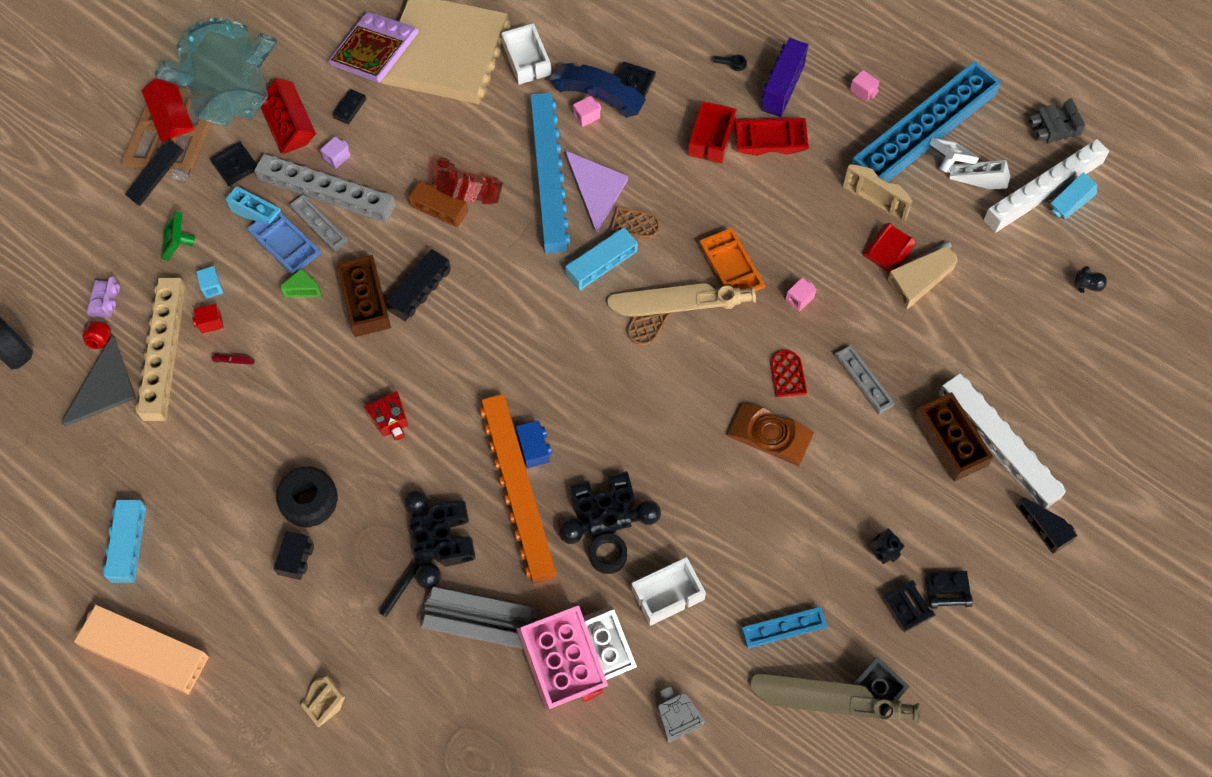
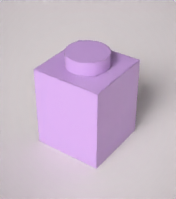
(335, 152)

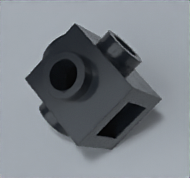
(886, 546)

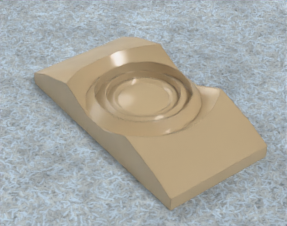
(878, 192)

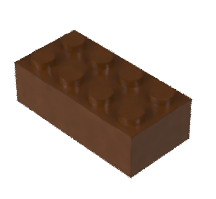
(363, 296)
(953, 436)

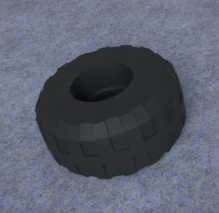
(13, 349)
(295, 484)

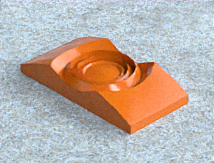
(730, 261)

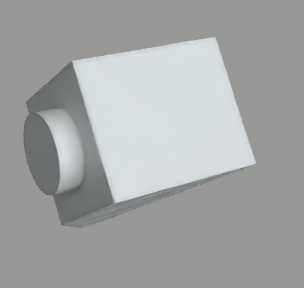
(982, 174)

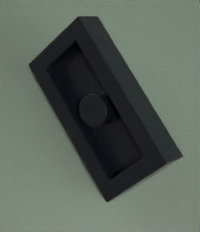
(349, 106)

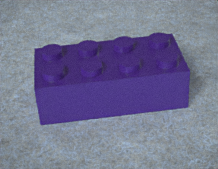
(784, 77)

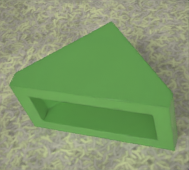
(301, 286)

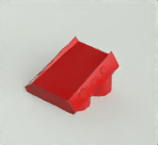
(889, 247)

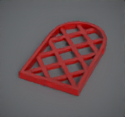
(790, 393)

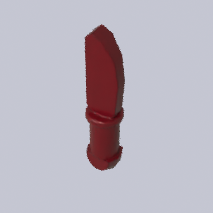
(235, 359)

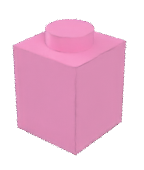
(864, 86)
(586, 111)
(801, 294)

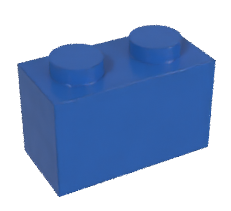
(533, 444)

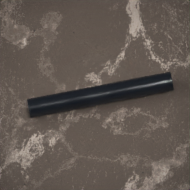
(399, 590)

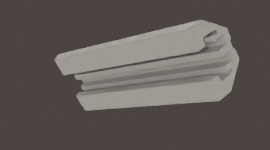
(475, 617)

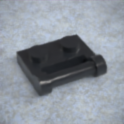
(948, 583)
(904, 610)

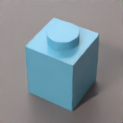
(209, 282)

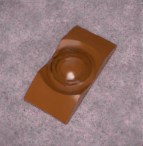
(771, 433)

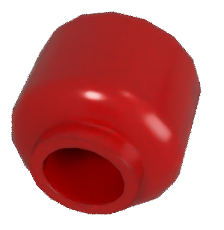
(96, 335)

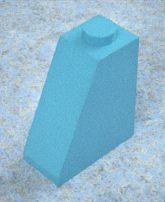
(1074, 196)

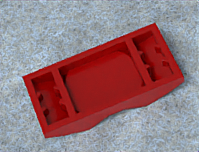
(771, 135)

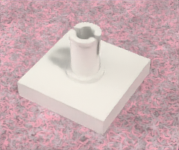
(952, 152)

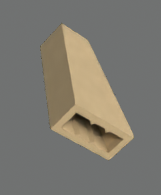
(921, 275)

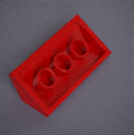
(167, 109)

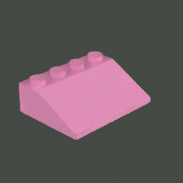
(562, 657)

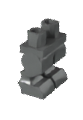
(1057, 123)

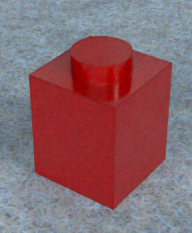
(208, 318)

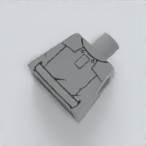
(678, 715)

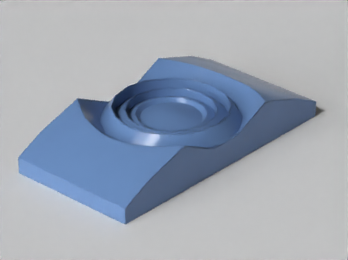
(285, 243)

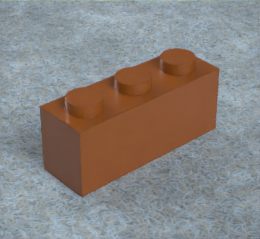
(438, 205)

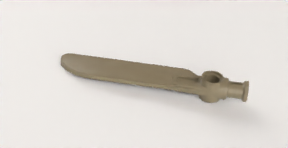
(828, 697)

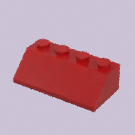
(287, 116)

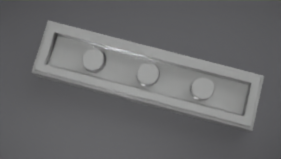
(318, 223)
(864, 379)

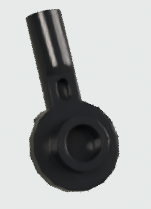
(736, 62)

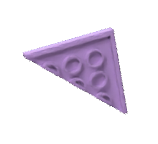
(597, 186)

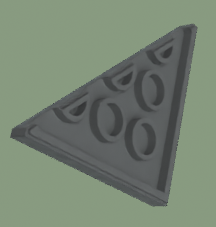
(104, 387)

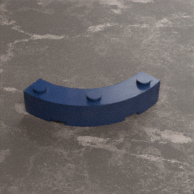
(600, 85)

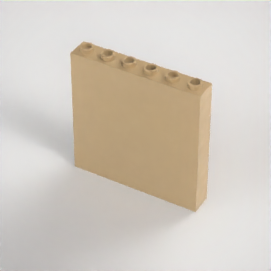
(451, 51)

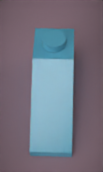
(251, 206)

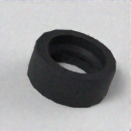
(608, 568)

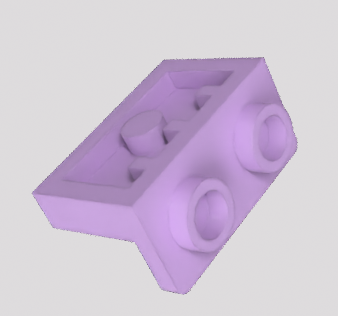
(103, 298)

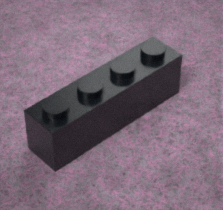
(418, 285)

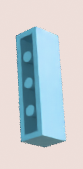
(601, 258)
(124, 541)

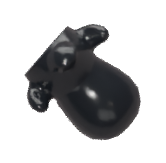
(1093, 281)

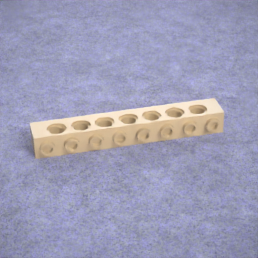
(157, 409)

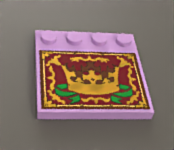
(373, 46)

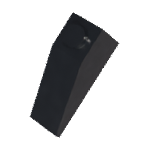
(1050, 527)

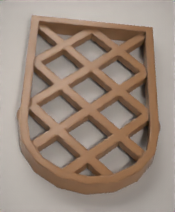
(635, 234)
(656, 333)

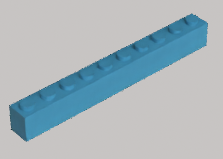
(548, 173)

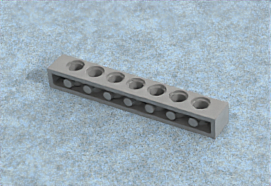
(281, 173)

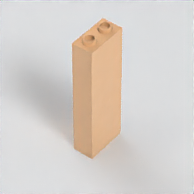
(141, 649)

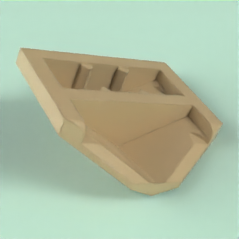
(322, 700)

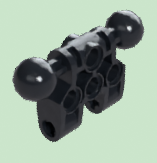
(571, 530)
(460, 549)

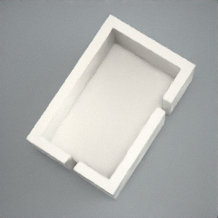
(526, 53)
(668, 591)

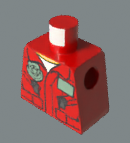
(388, 415)

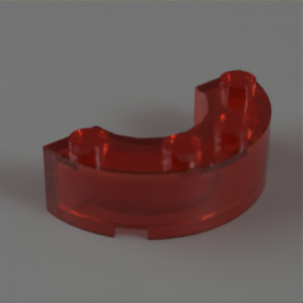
(465, 185)

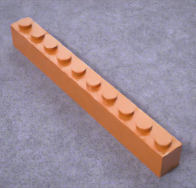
(518, 489)

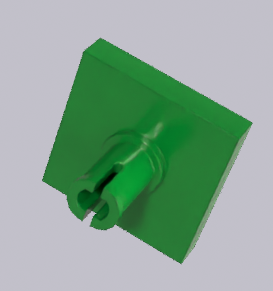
(173, 237)

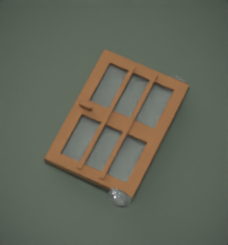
(146, 143)

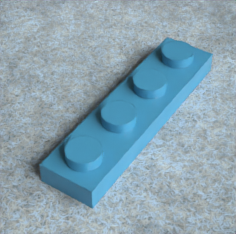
(784, 627)

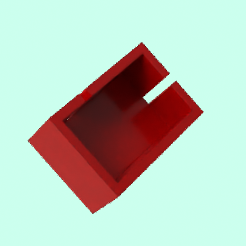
(712, 132)

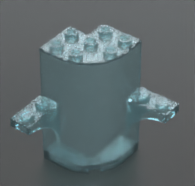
(220, 70)

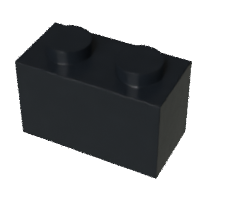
(293, 555)

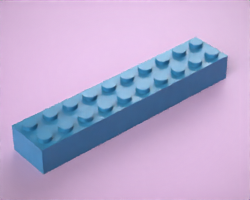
(929, 120)

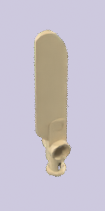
(678, 299)

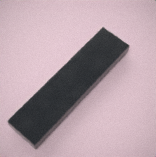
(154, 172)

